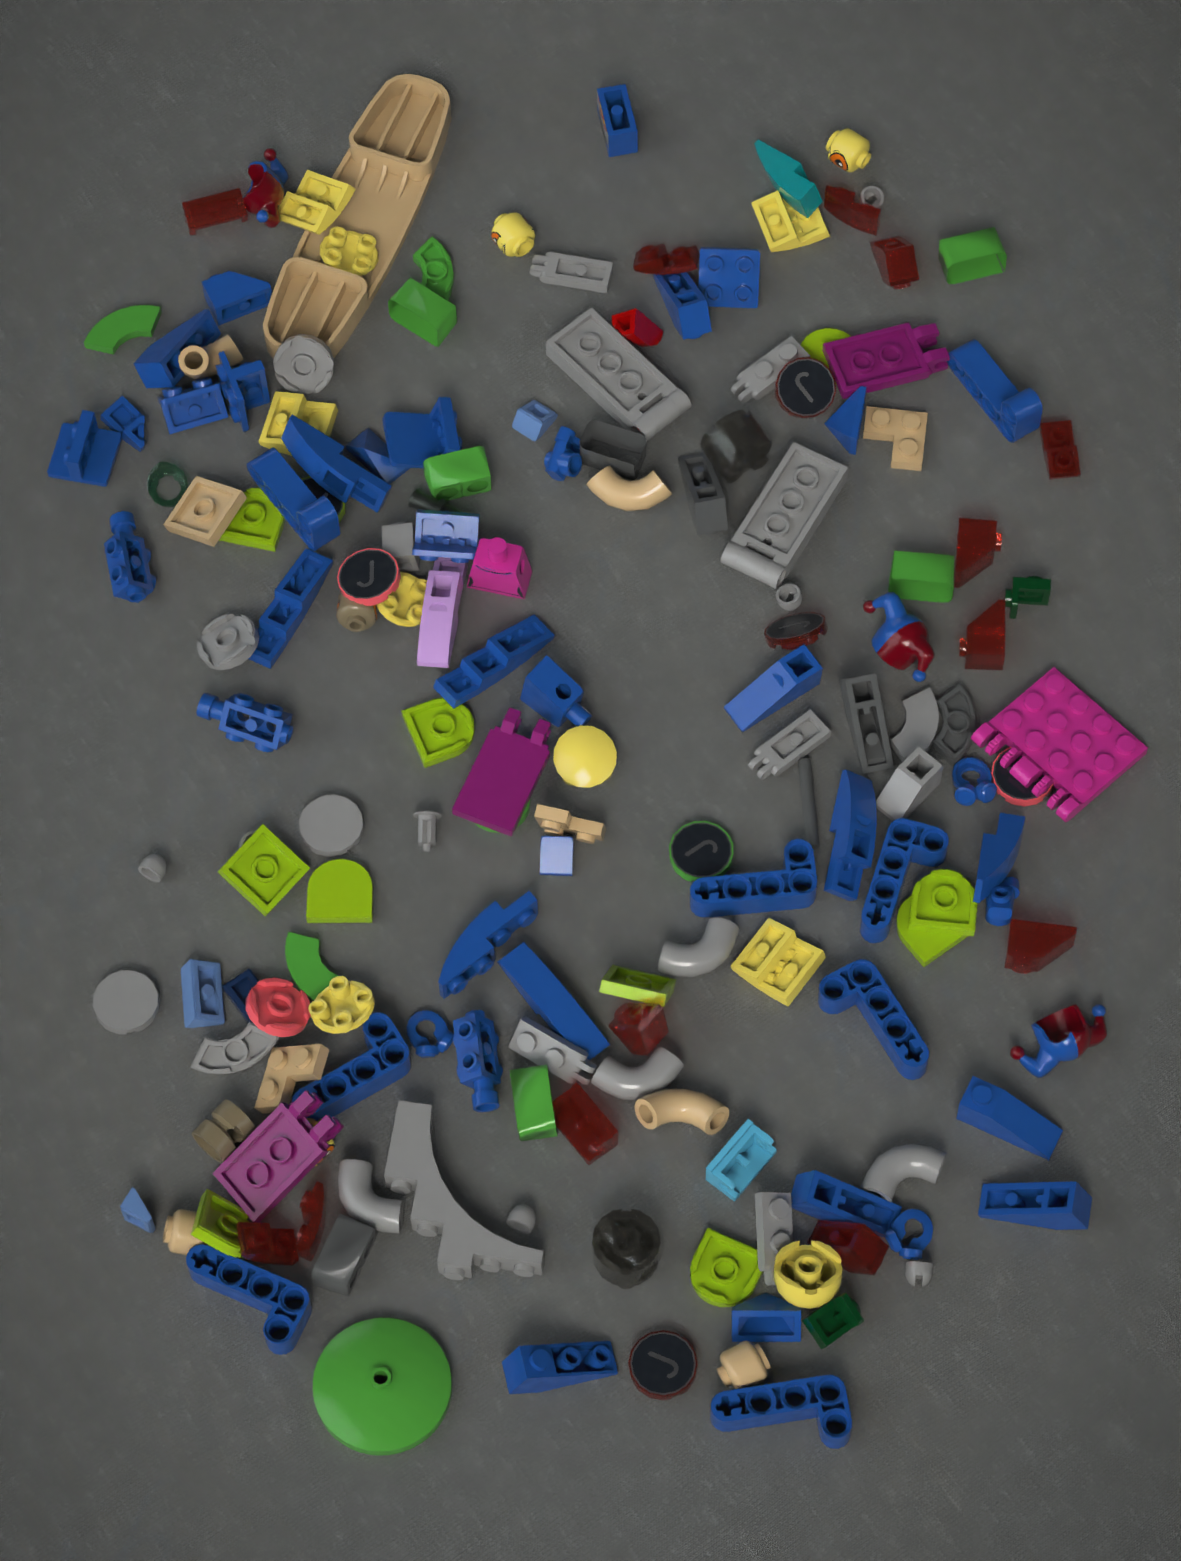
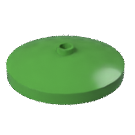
(390, 1414)

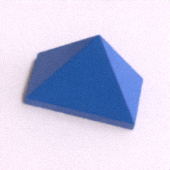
(847, 420)
(374, 456)
(766, 1320)

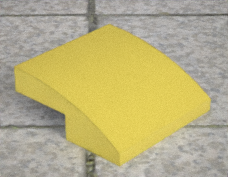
(315, 203)
(786, 227)
(283, 405)
(778, 962)

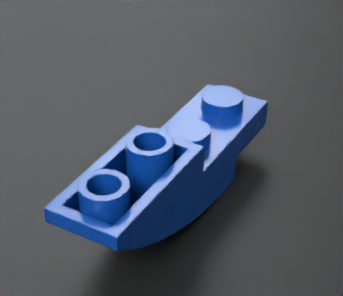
(324, 462)
(855, 830)
(475, 947)

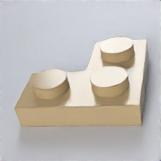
(902, 428)
(558, 821)
(286, 1068)

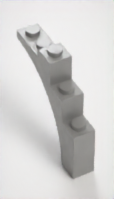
(435, 1211)

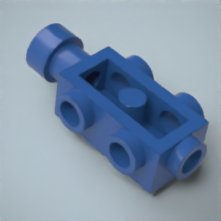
(128, 560)
(256, 727)
(477, 1057)

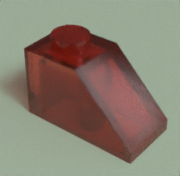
(895, 261)
(975, 548)
(985, 640)
(1036, 944)
(855, 1243)

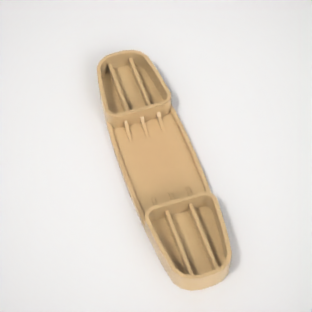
(391, 168)

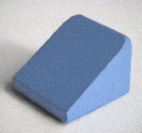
(533, 420)
(136, 1212)

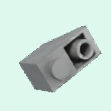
(910, 785)

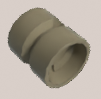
(221, 1133)

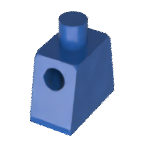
(554, 694)

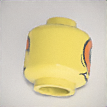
(848, 150)
(513, 234)

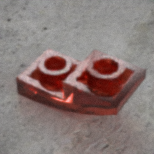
(859, 216)
(658, 261)
(1059, 449)
(314, 1214)
(267, 1244)

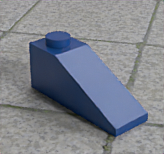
(684, 304)
(159, 362)
(1007, 1118)
(841, 1202)
(1037, 1204)

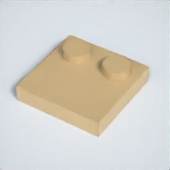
(205, 511)

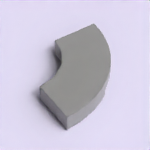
(920, 724)
(235, 1053)

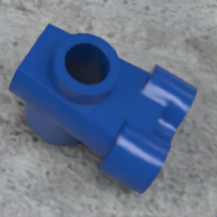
(565, 457)
(1001, 901)

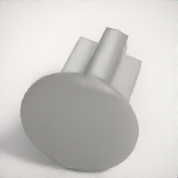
(427, 828)

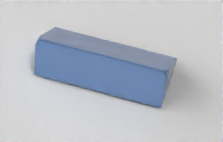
(202, 994)

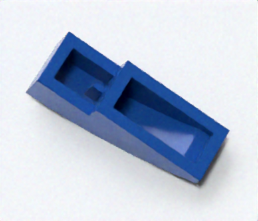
(998, 854)

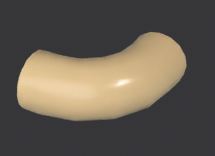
(201, 362)
(628, 494)
(684, 1107)

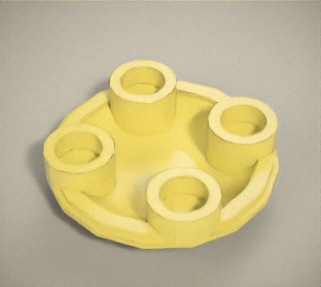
(349, 251)
(406, 603)
(584, 756)
(342, 1006)

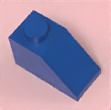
(235, 295)

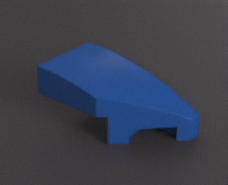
(127, 420)

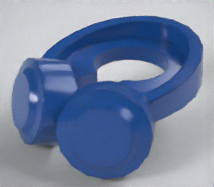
(966, 793)
(441, 1033)
(897, 1231)

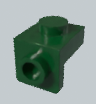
(1028, 591)
(833, 1320)

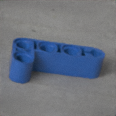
(1010, 410)
(310, 517)
(891, 880)
(754, 883)
(880, 1021)
(373, 1060)
(245, 1292)
(781, 1412)

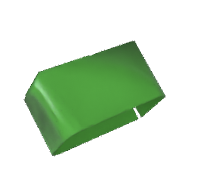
(971, 256)
(423, 312)
(458, 473)
(922, 576)
(533, 1103)

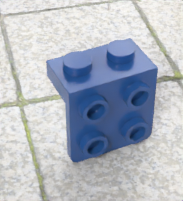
(420, 436)

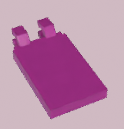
(885, 358)
(504, 775)
(277, 1155)

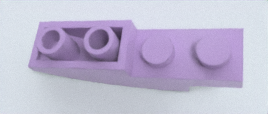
(440, 613)

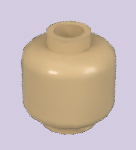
(178, 1232)
(743, 1365)

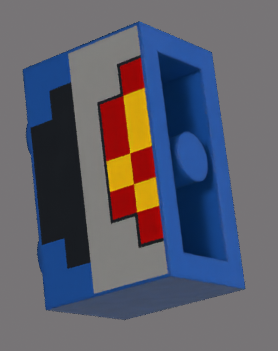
(617, 120)

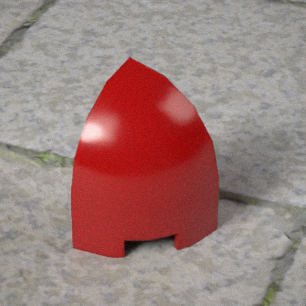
(637, 328)

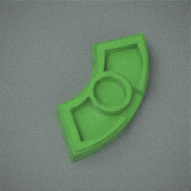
(435, 267)
(123, 326)
(306, 965)

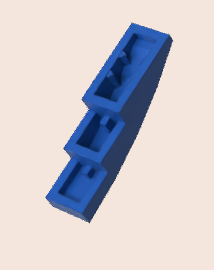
(290, 606)
(493, 662)
(552, 1000)

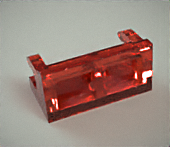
(214, 210)
(584, 1124)

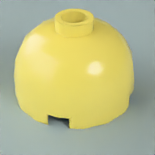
(807, 1274)

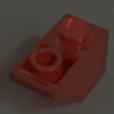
(639, 1026)

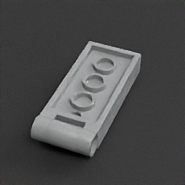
(616, 375)
(785, 515)

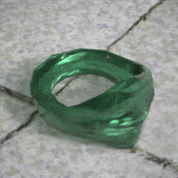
(159, 471)

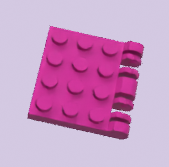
(1064, 739)

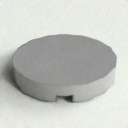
(303, 364)
(228, 641)
(331, 825)
(126, 1002)

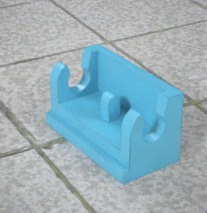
(740, 1160)

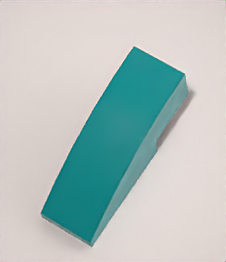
(789, 179)

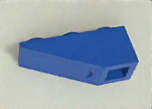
(775, 688)
(557, 1365)

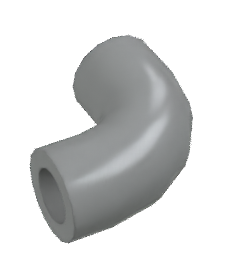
(702, 956)
(636, 1082)
(902, 1163)
(363, 1203)

